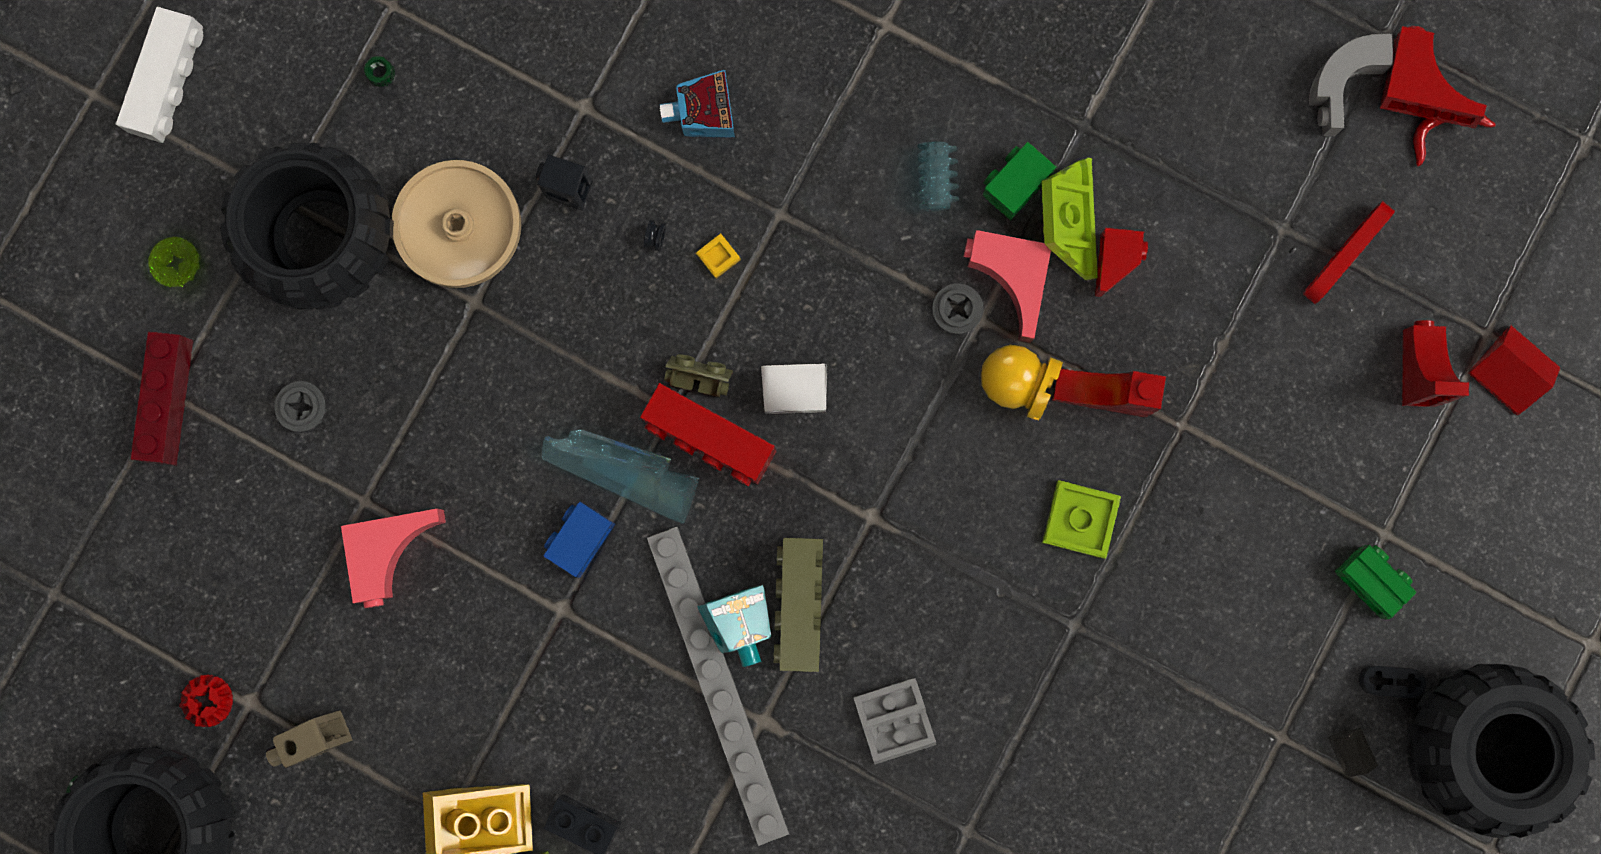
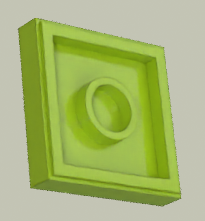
(1081, 519)

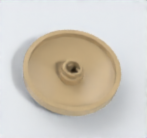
(456, 224)

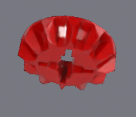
(218, 692)

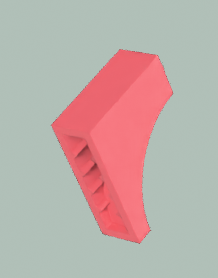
(1018, 267)
(374, 550)

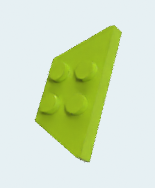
(1071, 218)

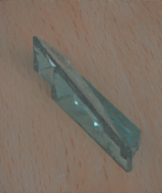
(625, 471)

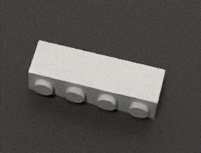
(160, 75)

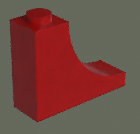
(1419, 88)
(1427, 367)
(1122, 393)

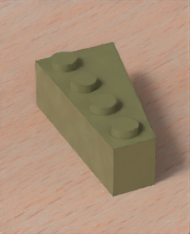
(800, 604)

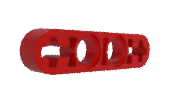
(1348, 252)

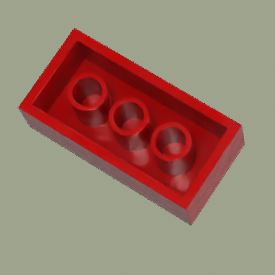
(708, 434)

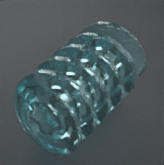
(936, 176)

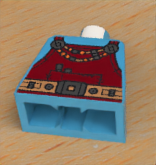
(702, 107)

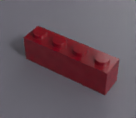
(162, 398)

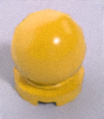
(1018, 379)

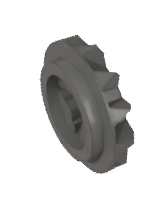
(957, 293)
(292, 395)

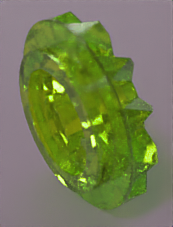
(162, 255)

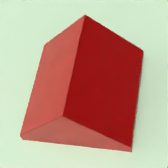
(1515, 371)

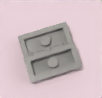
(895, 721)

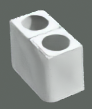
(794, 388)

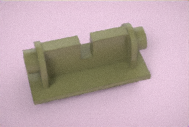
(687, 370)

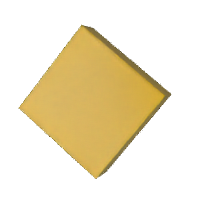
(718, 256)

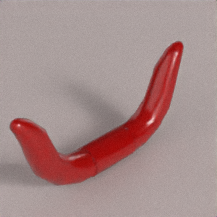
(1424, 127)

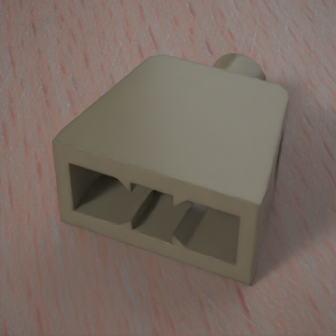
(309, 740)

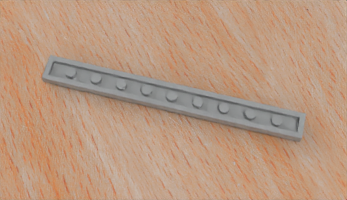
(718, 688)

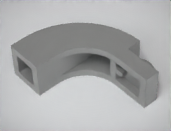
(1358, 57)

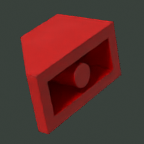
(1118, 256)

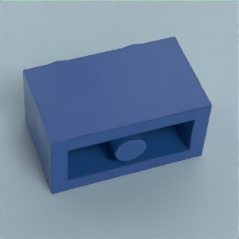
(578, 539)

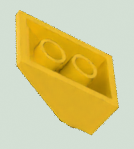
(478, 820)

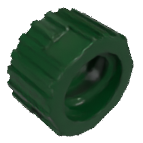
(375, 62)

